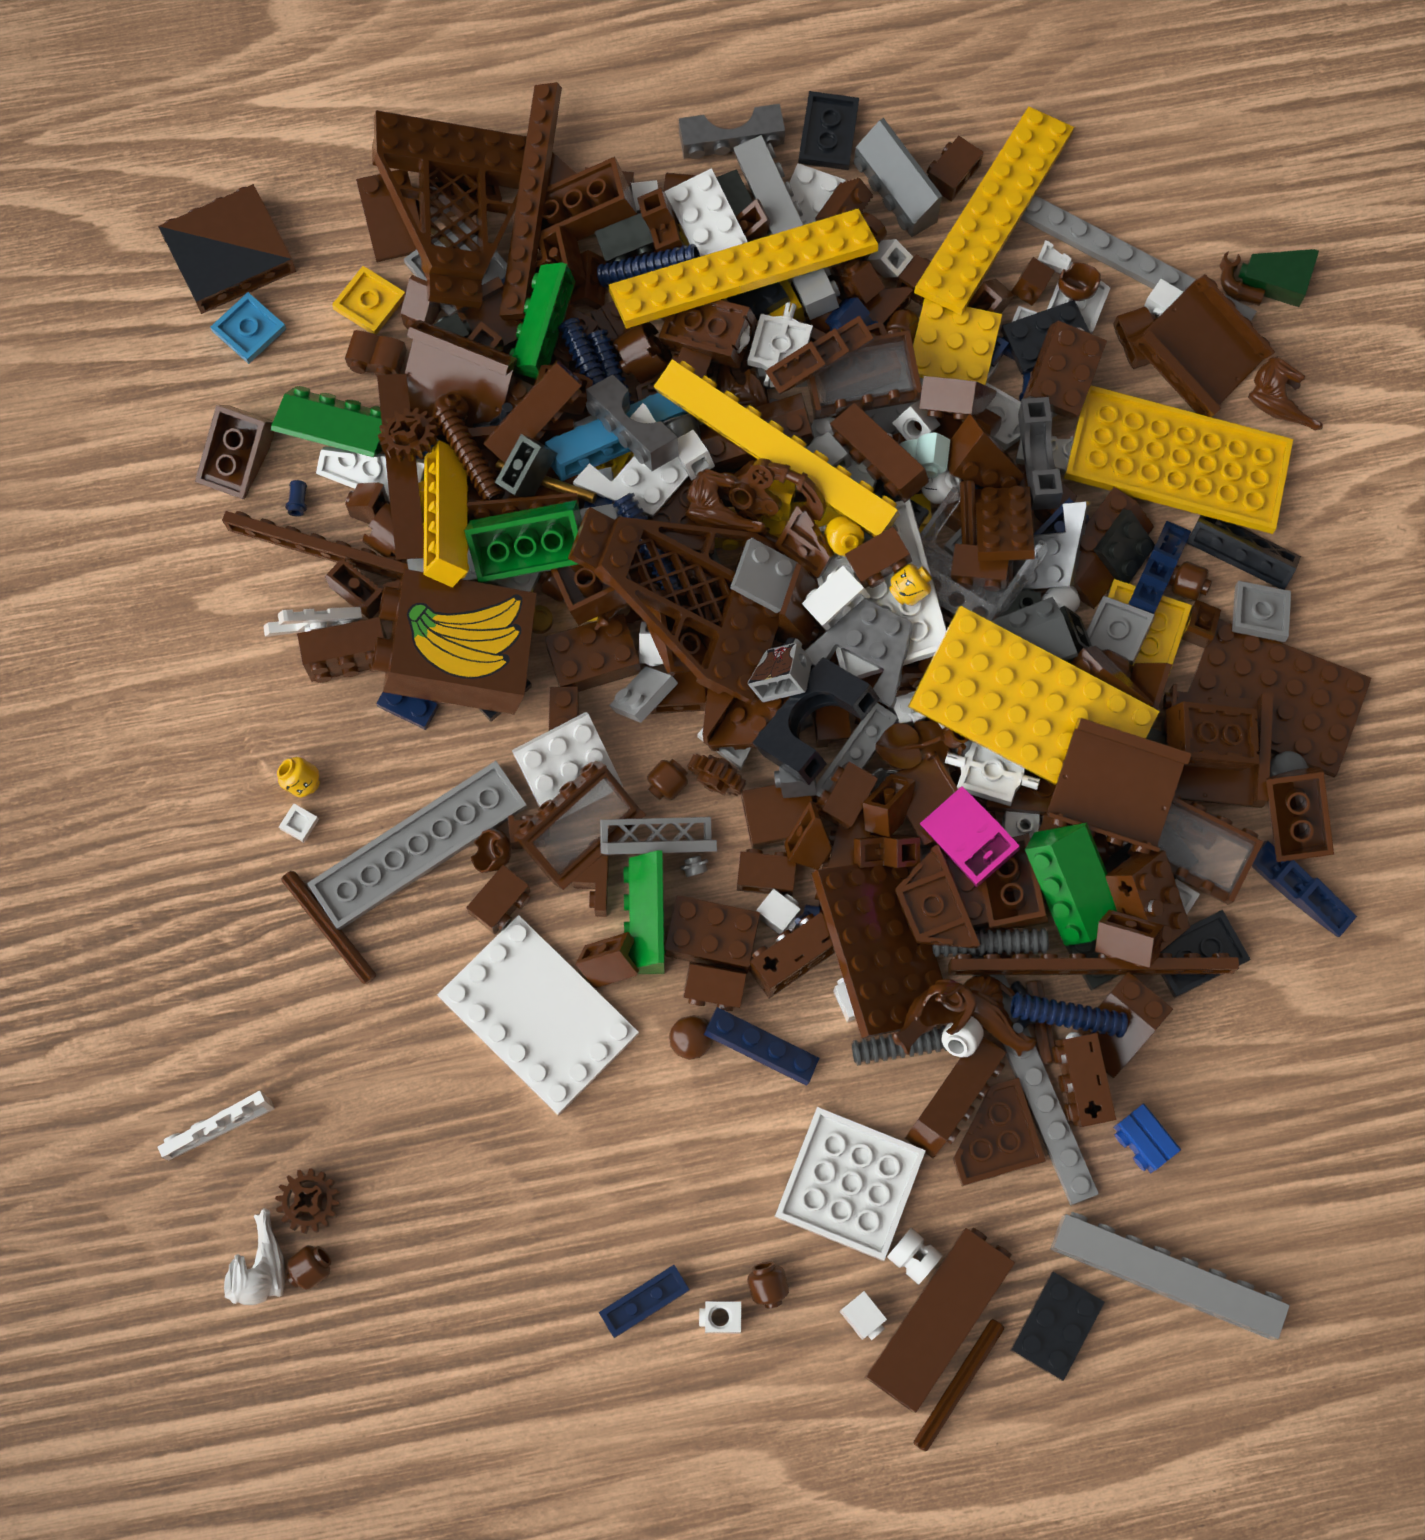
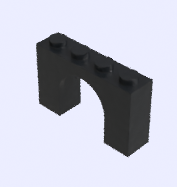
(826, 687)

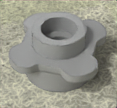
(694, 866)

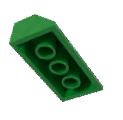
(544, 314)
(329, 421)
(523, 541)
(1071, 880)
(646, 911)

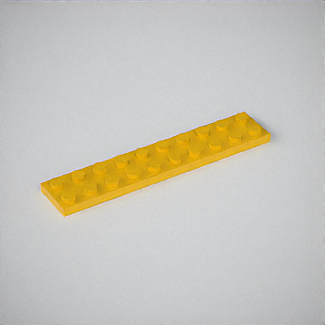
(994, 211)
(742, 268)

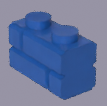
(1146, 1139)

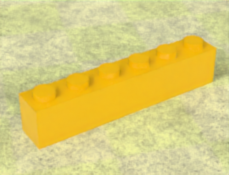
(445, 516)

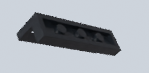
(1244, 550)

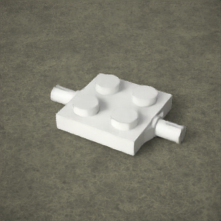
(777, 339)
(990, 775)

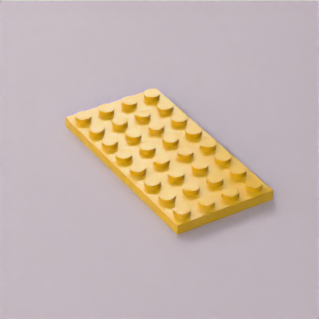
(1180, 459)
(1018, 696)

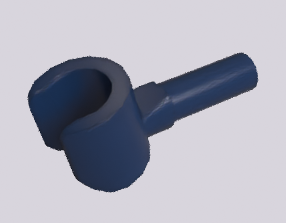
(808, 910)

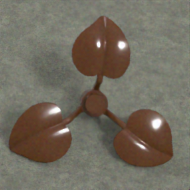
(900, 749)

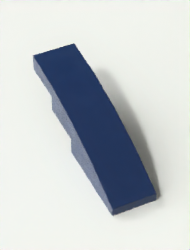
(1159, 567)
(1304, 891)

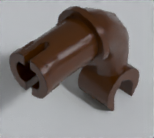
(1235, 288)

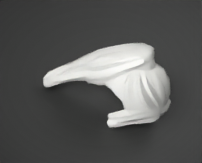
(266, 1275)

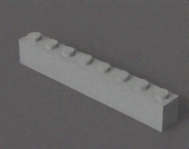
(766, 184)
(1170, 1277)

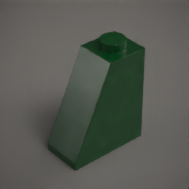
(1281, 274)

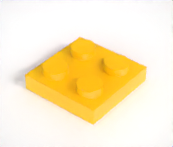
(369, 300)

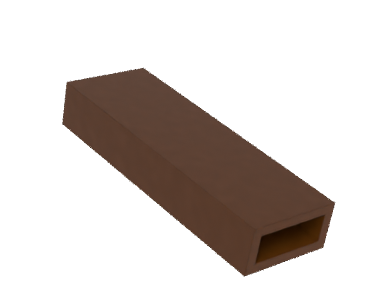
(940, 1319)

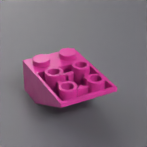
(970, 836)

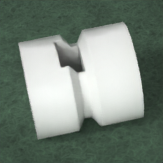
(903, 1255)

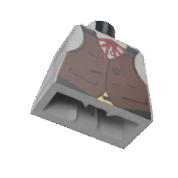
(781, 672)

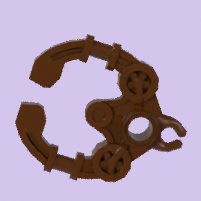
(752, 497)

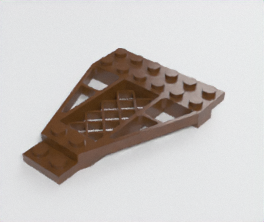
(468, 157)
(737, 633)

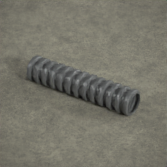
(1002, 942)
(885, 1047)

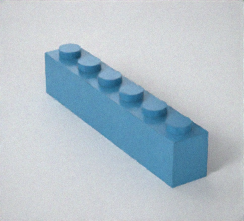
(596, 445)

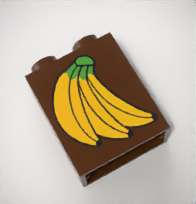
(456, 642)

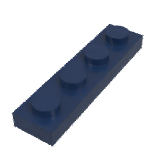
(761, 1046)

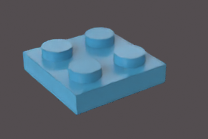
(248, 328)

